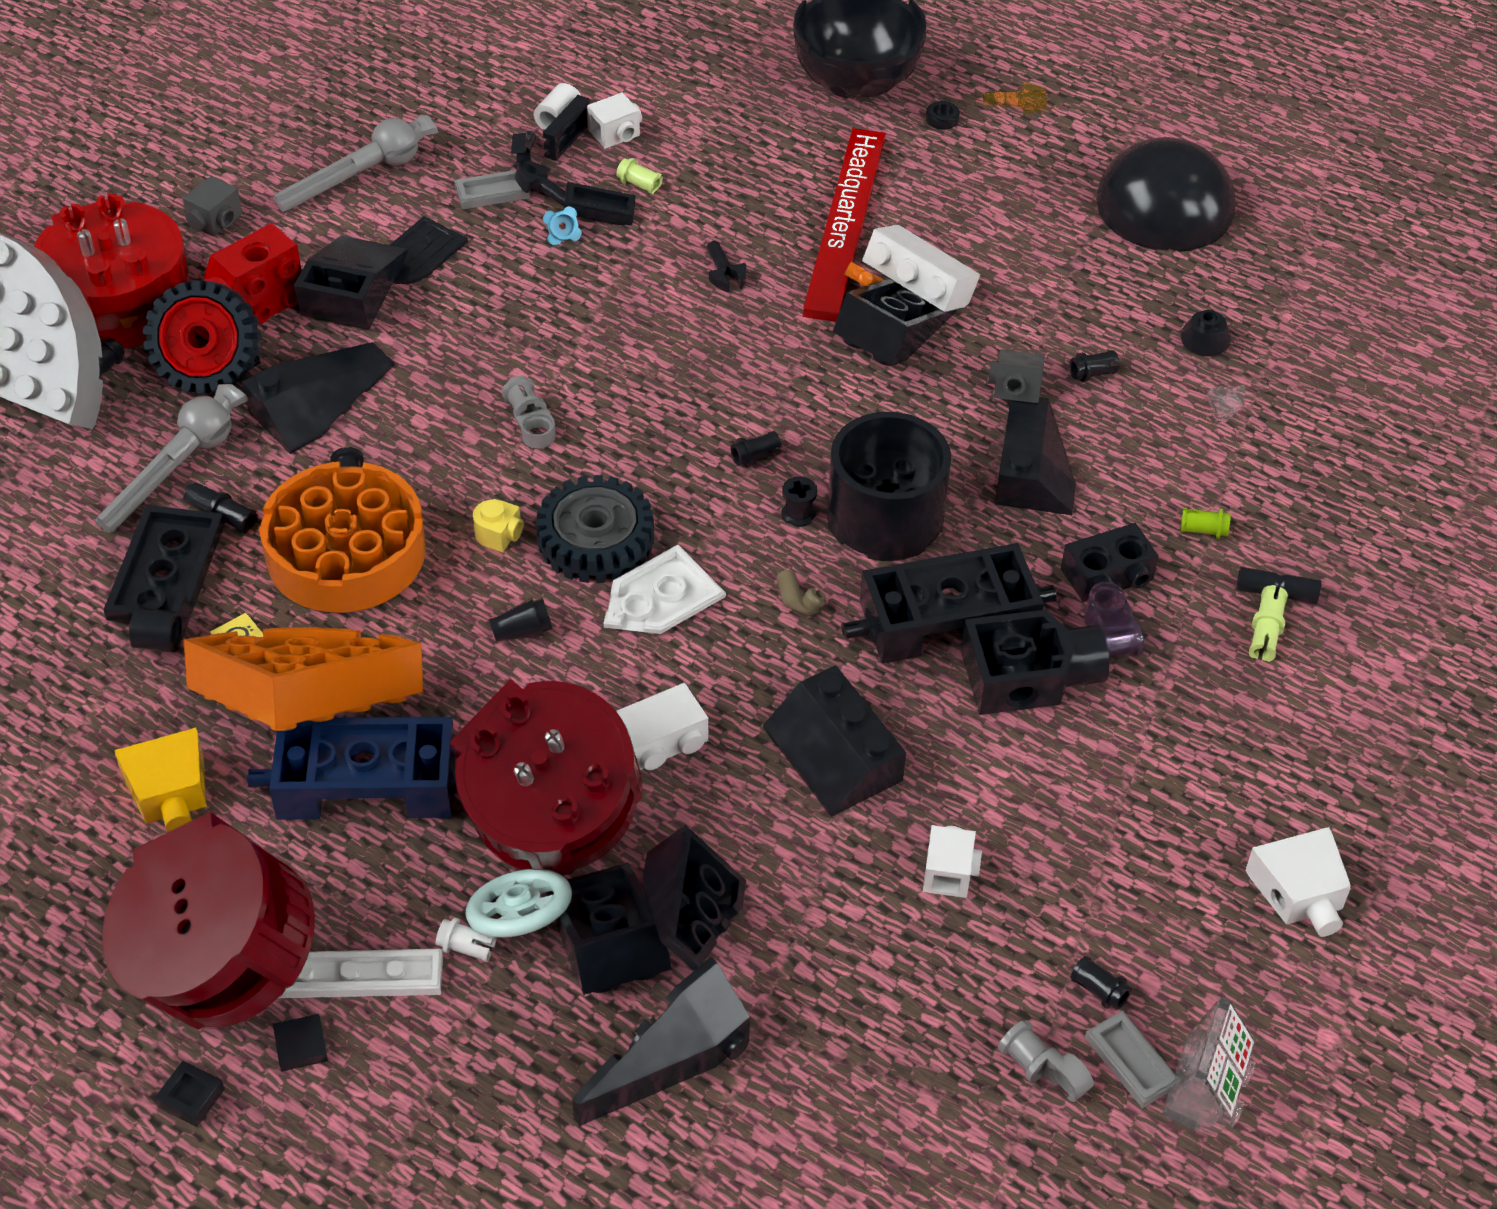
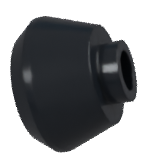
(1206, 333)

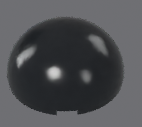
(1167, 195)

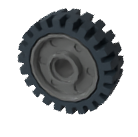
(595, 528)

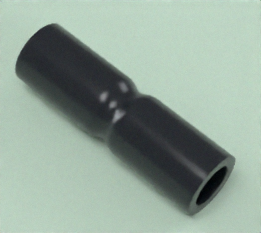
(1297, 587)

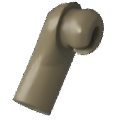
(806, 602)

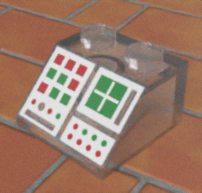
(1212, 1072)

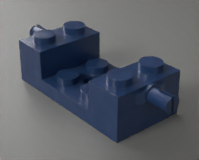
(317, 764)

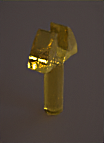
(1030, 98)

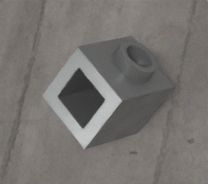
(212, 206)
(1017, 375)

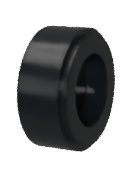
(942, 115)

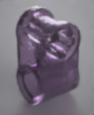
(1111, 611)

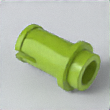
(1206, 522)

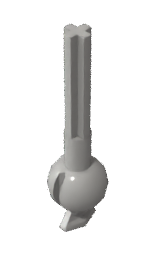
(392, 143)
(202, 425)

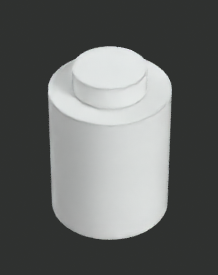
(554, 104)

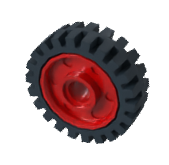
(173, 331)

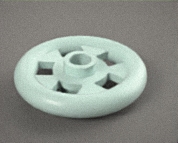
(518, 903)

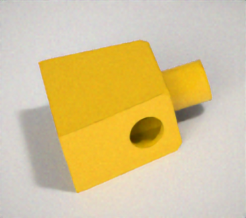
(165, 777)

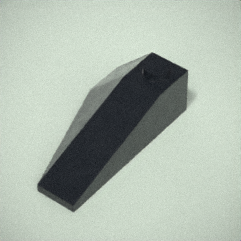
(306, 395)
(1034, 461)
(691, 895)
(686, 1040)

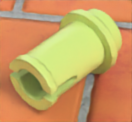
(631, 172)

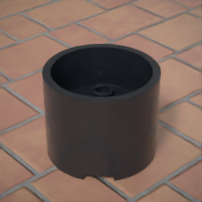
(888, 485)

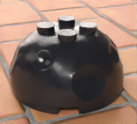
(859, 44)

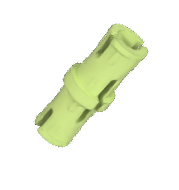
(1268, 623)

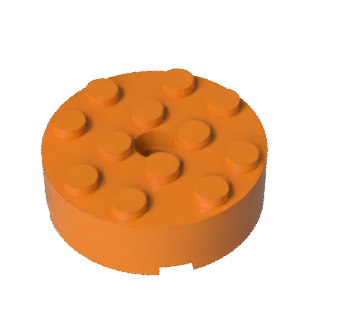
(343, 537)

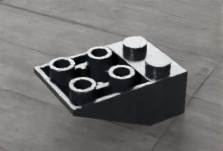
(348, 281)

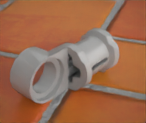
(537, 414)
(1041, 1061)

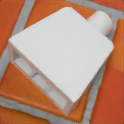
(1302, 879)

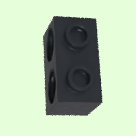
(1114, 556)

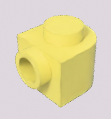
(497, 524)

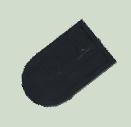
(428, 247)

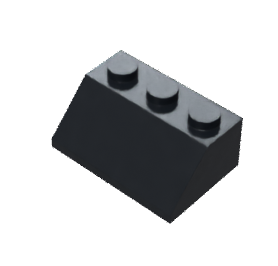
(836, 741)

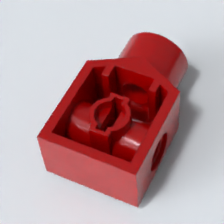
(259, 269)

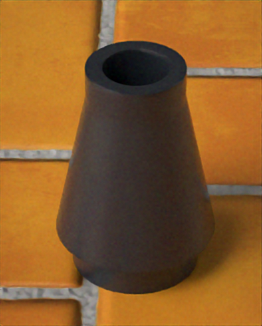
(522, 621)

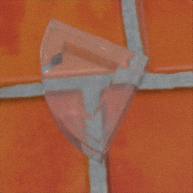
(1225, 401)

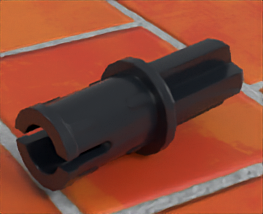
(211, 501)

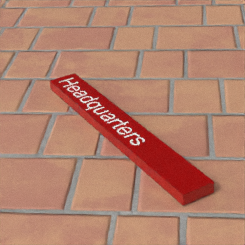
(844, 225)

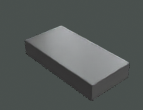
(489, 190)
(1131, 1058)

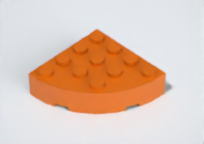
(302, 672)

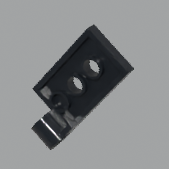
(163, 605)

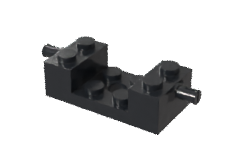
(908, 599)

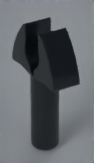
(521, 146)
(535, 176)
(724, 268)

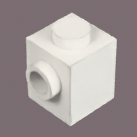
(614, 120)
(951, 861)

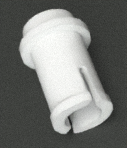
(463, 940)

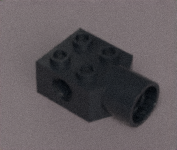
(1029, 660)

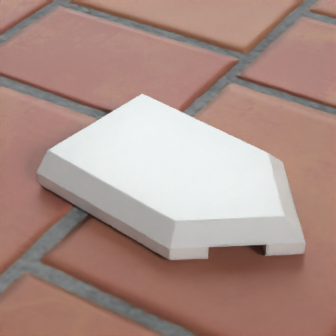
(661, 594)

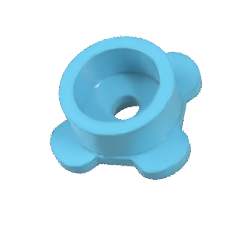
(571, 230)

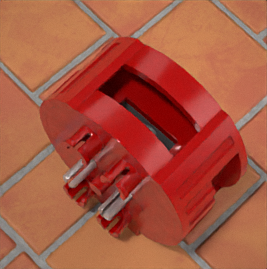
(118, 259)

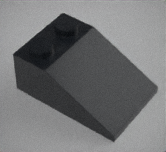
(888, 321)
(610, 931)

